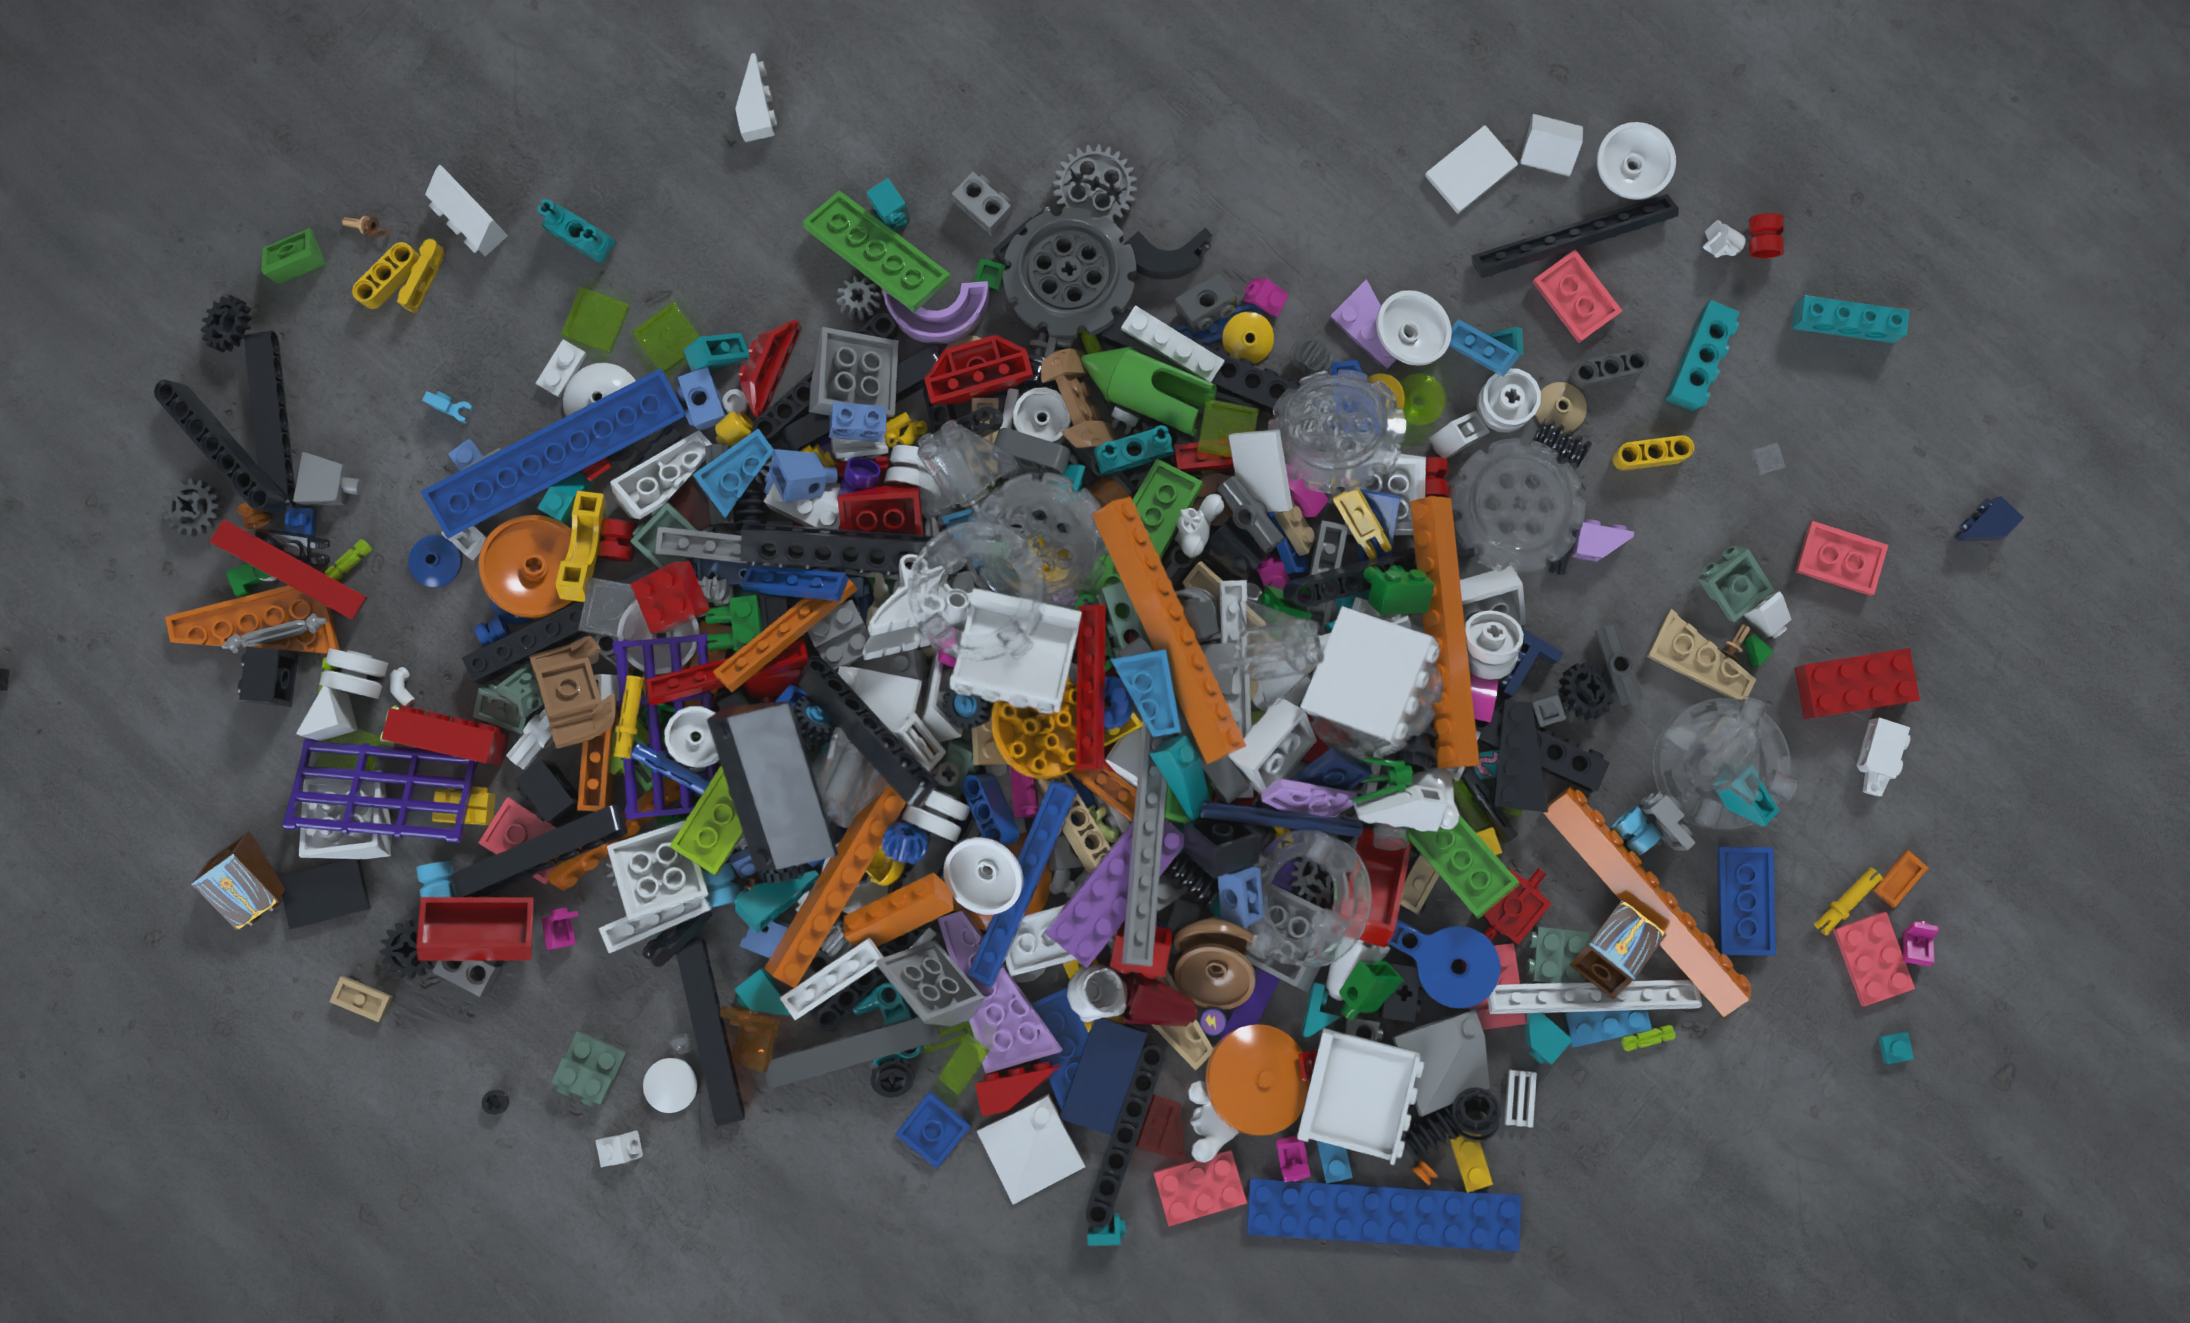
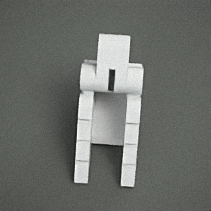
(894, 625)

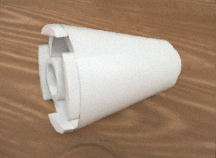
(1342, 968)

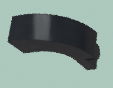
(1168, 264)

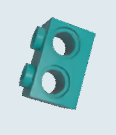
(888, 205)

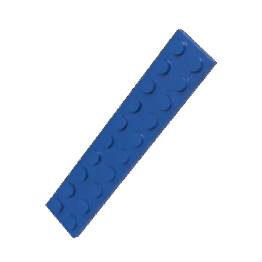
(553, 453)
(1384, 1214)

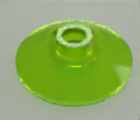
(1430, 392)

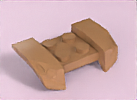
(1069, 373)
(572, 692)

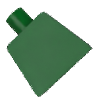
(1368, 987)

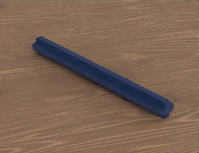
(1281, 819)

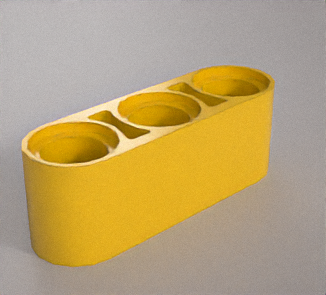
(374, 280)
(1664, 448)

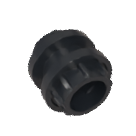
(1418, 750)
(1480, 1100)

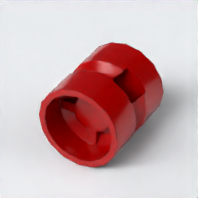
(1766, 235)
(1435, 477)
(617, 540)

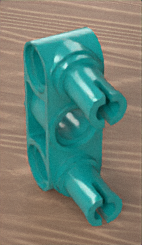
(566, 224)
(1113, 455)
(892, 1011)

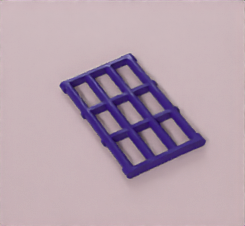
(619, 649)
(359, 774)

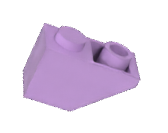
(1597, 541)

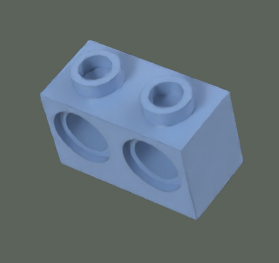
(857, 422)

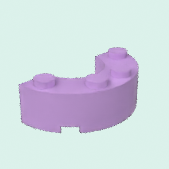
(946, 324)

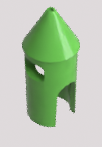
(1147, 385)

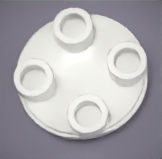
(670, 1085)

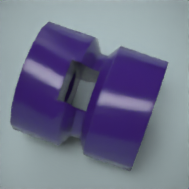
(859, 475)

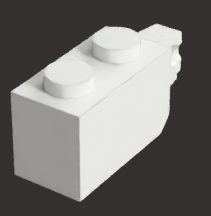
(1882, 754)

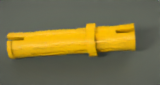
(628, 718)
(1840, 909)

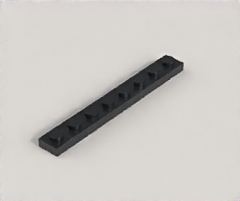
(1575, 235)

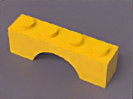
(580, 561)

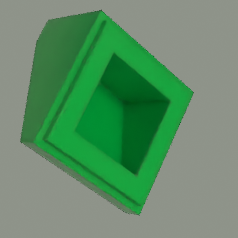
(1756, 650)

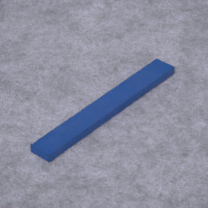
(1032, 861)

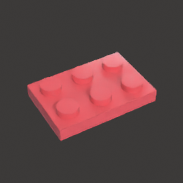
(1577, 296)
(1841, 558)
(514, 826)
(1873, 958)
(1508, 975)
(1199, 1188)

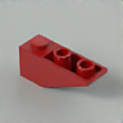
(1004, 1092)

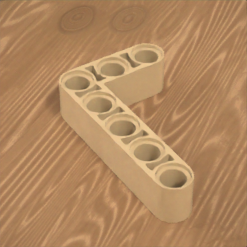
(1077, 834)

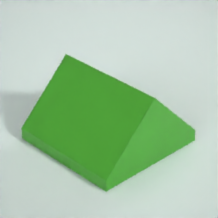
(291, 257)

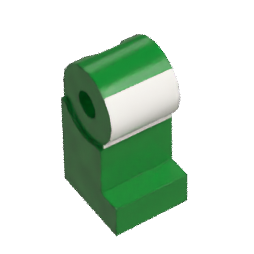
(247, 577)

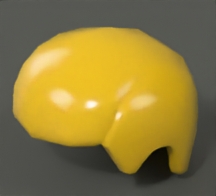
(884, 869)

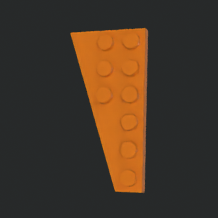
(218, 622)

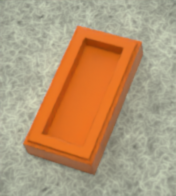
(1900, 878)

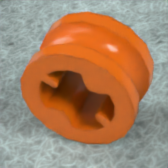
(1424, 1172)

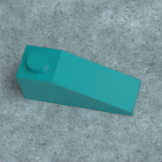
(1183, 773)
(768, 901)

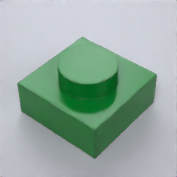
(990, 272)

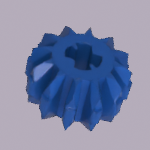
(905, 842)

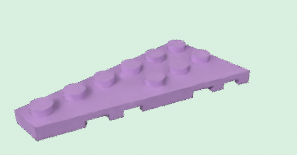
(1005, 1017)

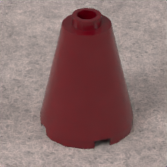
(1156, 1004)

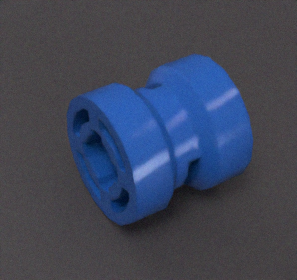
(492, 631)

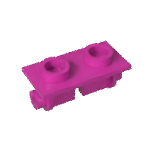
(1023, 795)

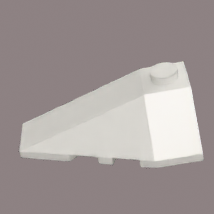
(659, 477)

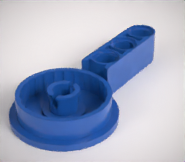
(1434, 959)

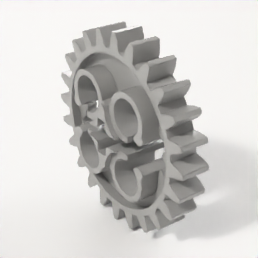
(1104, 166)

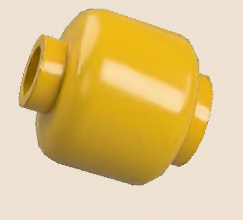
(733, 428)

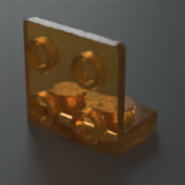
(754, 1036)

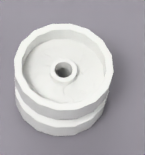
(1494, 397)
(1042, 403)
(906, 466)
(1492, 644)
(354, 673)
(680, 737)
(936, 813)

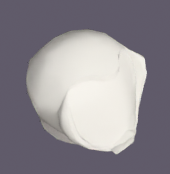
(1097, 993)

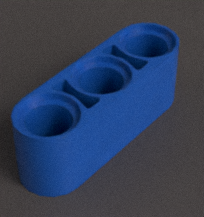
(990, 809)

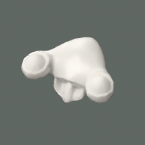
(1195, 525)
(1441, 780)
(1208, 1124)

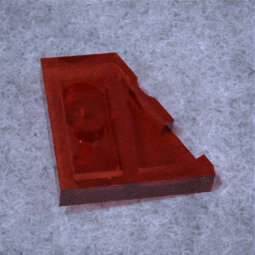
(1163, 1129)

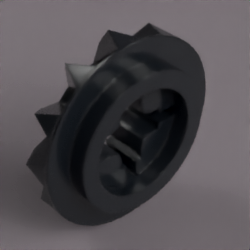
(903, 1078)

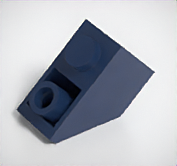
(1992, 522)

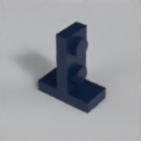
(1533, 647)

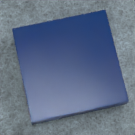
(933, 1129)

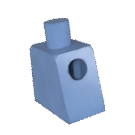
(800, 475)

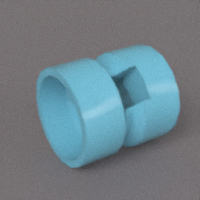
(1637, 831)
(436, 879)
(721, 887)

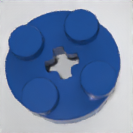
(1122, 703)

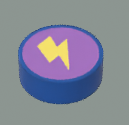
(1212, 1021)

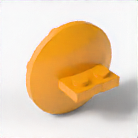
(1037, 741)

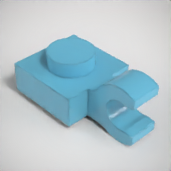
(443, 403)

